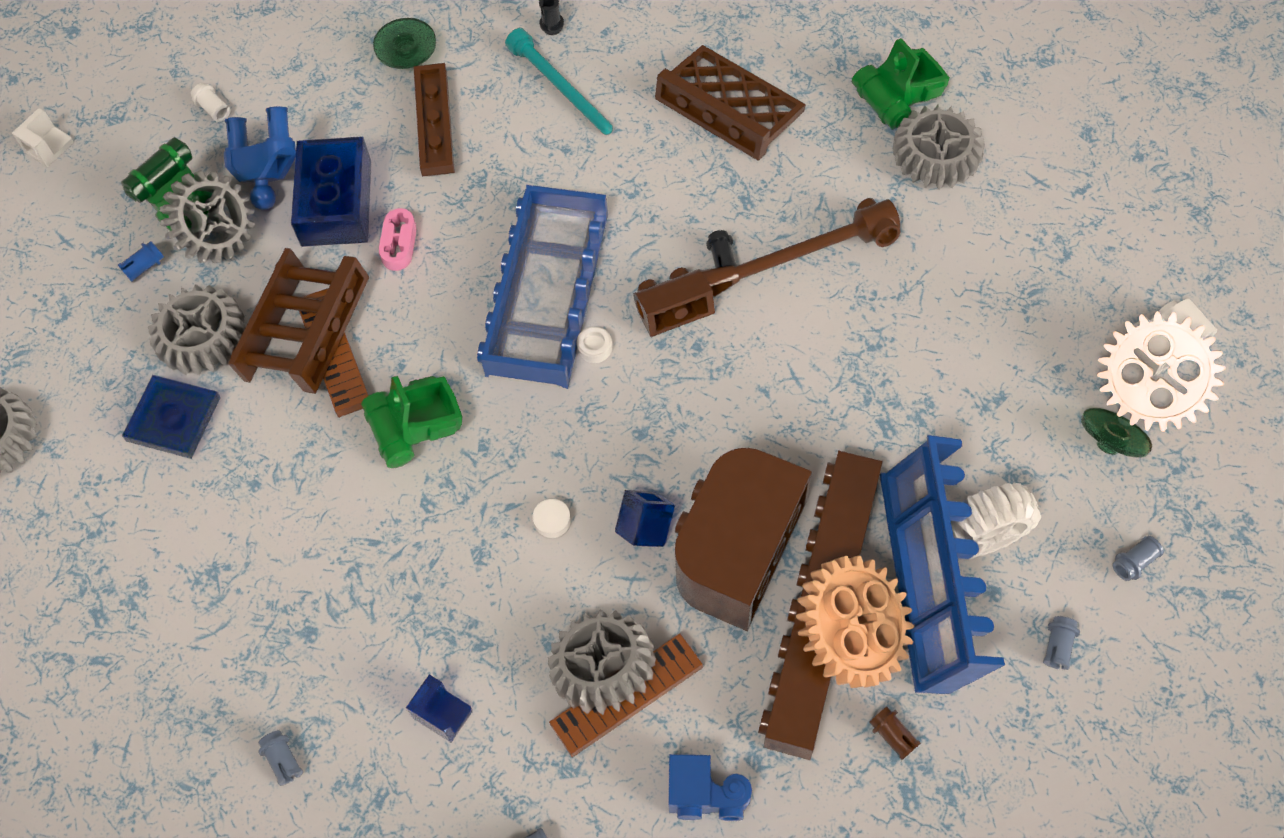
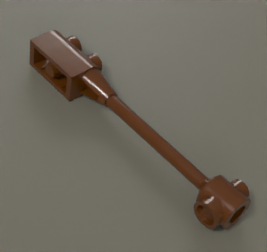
(691, 294)

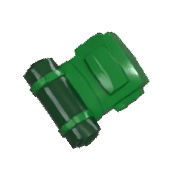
(157, 174)

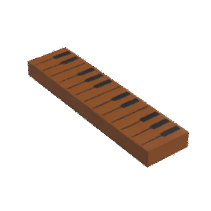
(342, 376)
(673, 665)

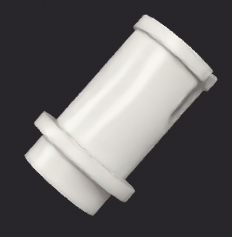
(204, 96)

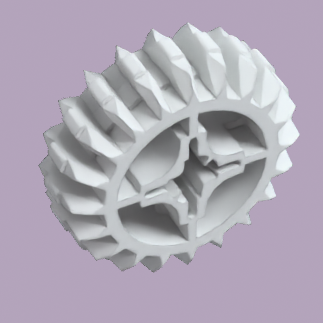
(998, 517)

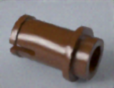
(894, 732)

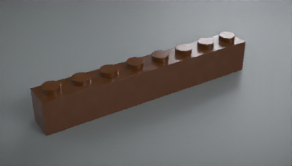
(800, 686)

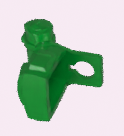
(900, 82)
(411, 415)

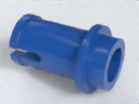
(141, 261)

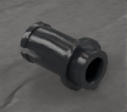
(551, 20)
(720, 245)

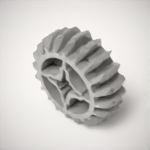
(925, 134)
(194, 211)
(197, 318)
(15, 429)
(618, 673)

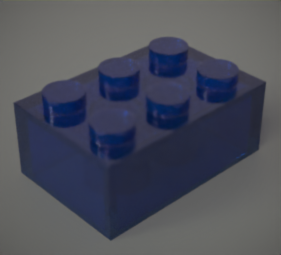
(331, 191)

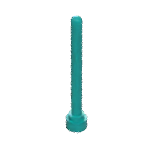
(522, 45)

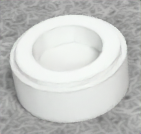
(594, 344)
(551, 518)

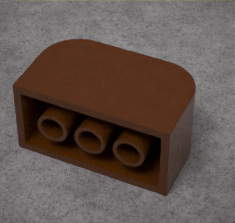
(738, 532)

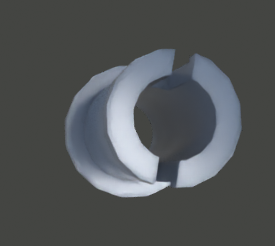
(1130, 564)
(1061, 642)
(280, 757)

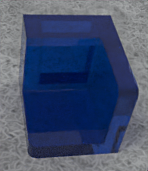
(644, 518)
(438, 709)

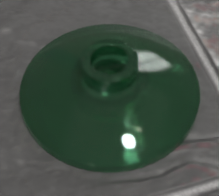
(404, 43)
(1115, 433)

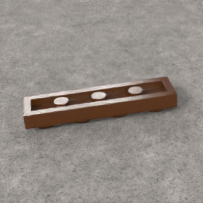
(433, 120)

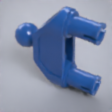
(261, 161)

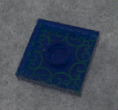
(171, 416)

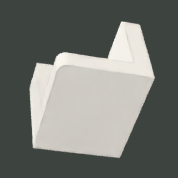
(41, 138)

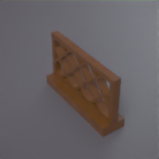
(717, 113)

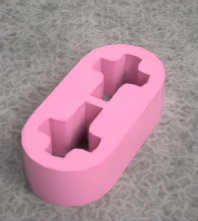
(391, 238)

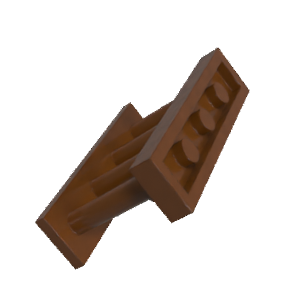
(317, 341)

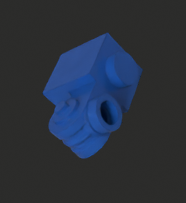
(696, 794)

